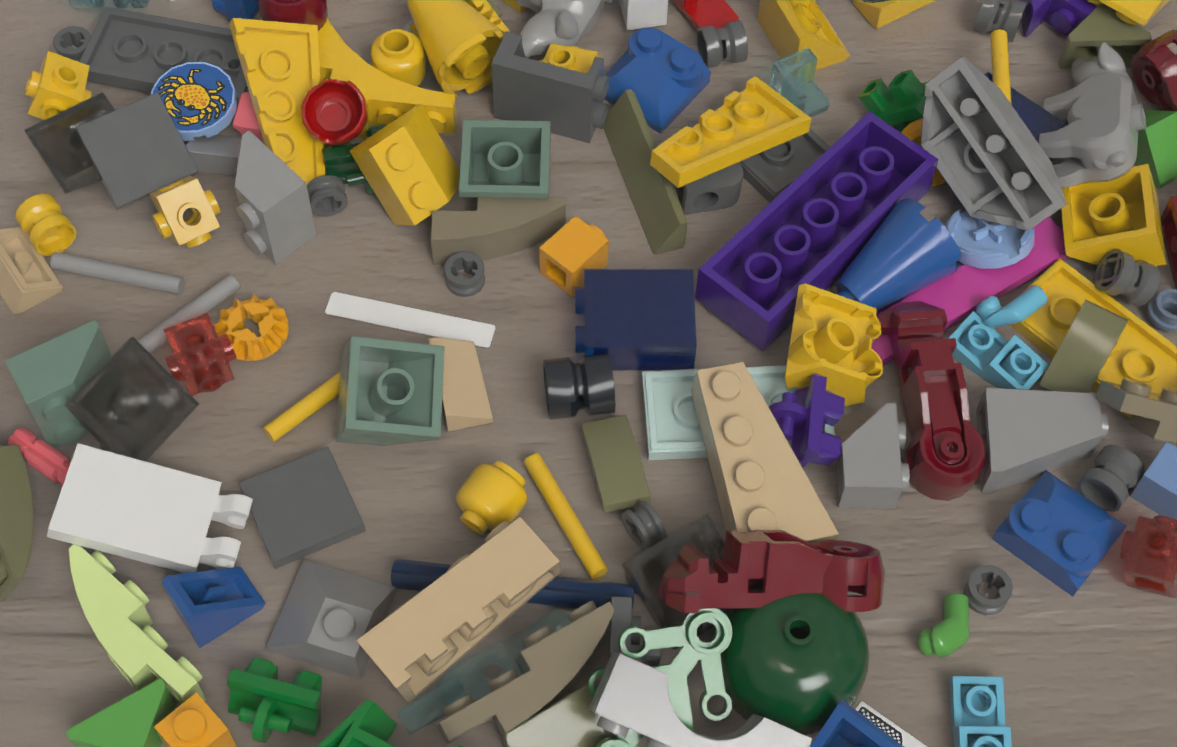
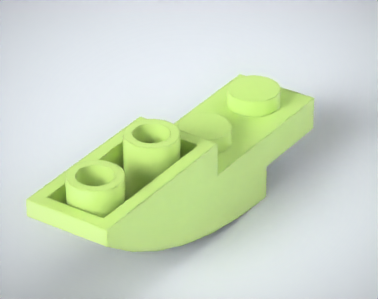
(124, 627)

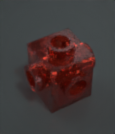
(199, 355)
(1151, 556)

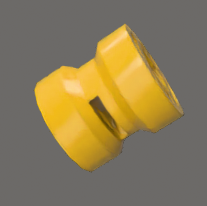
(41, 218)

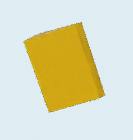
(798, 26)

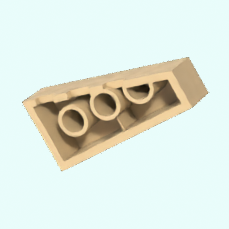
(752, 461)
(460, 608)

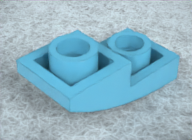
(995, 359)
(978, 712)

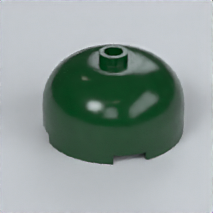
(794, 660)

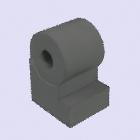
(712, 191)

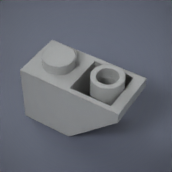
(870, 463)

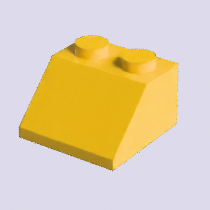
(408, 167)
(1114, 216)

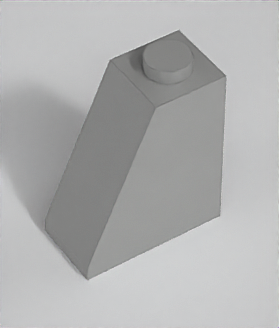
(1035, 433)

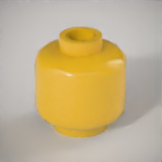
(399, 56)
(491, 497)

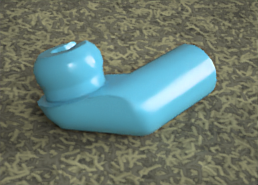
(1013, 312)

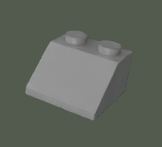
(271, 202)

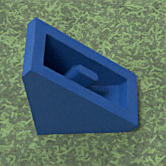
(212, 601)

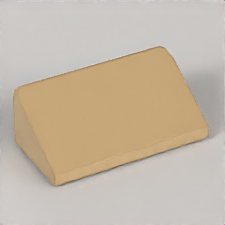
(24, 273)
(464, 391)

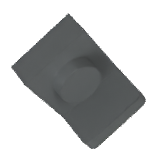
(621, 619)

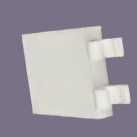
(146, 512)

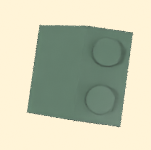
(505, 159)
(53, 374)
(389, 392)

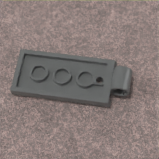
(138, 48)

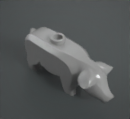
(558, 23)
(1100, 121)

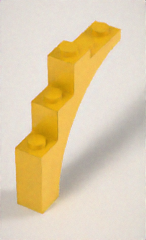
(385, 95)

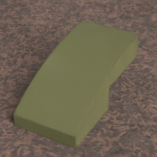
(1084, 350)
(615, 463)

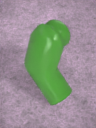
(951, 632)

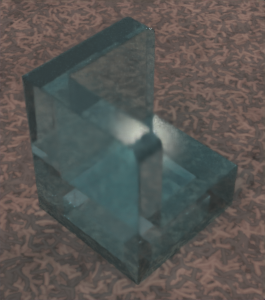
(795, 81)

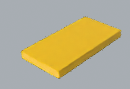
(1139, 351)

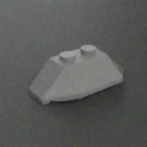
(987, 150)

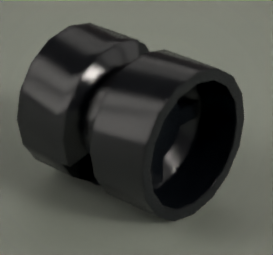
(579, 386)

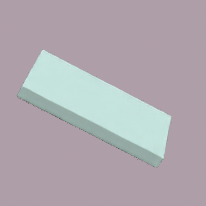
(672, 416)

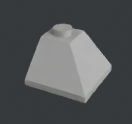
(327, 616)

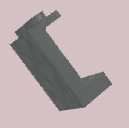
(547, 92)

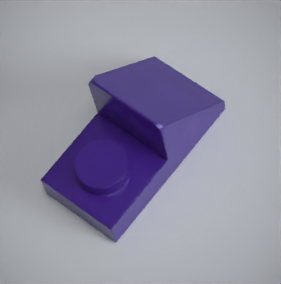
(1060, 14)

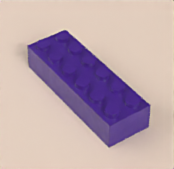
(813, 229)

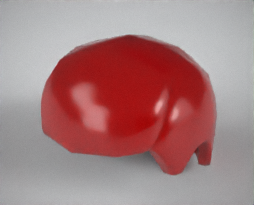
(334, 112)

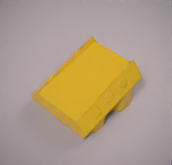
(834, 341)

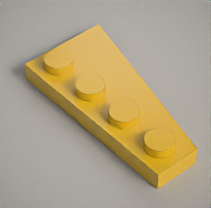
(279, 70)
(736, 131)

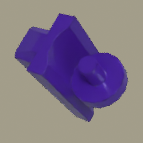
(802, 420)

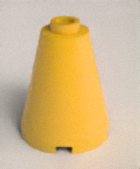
(456, 42)

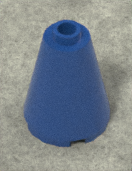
(900, 258)

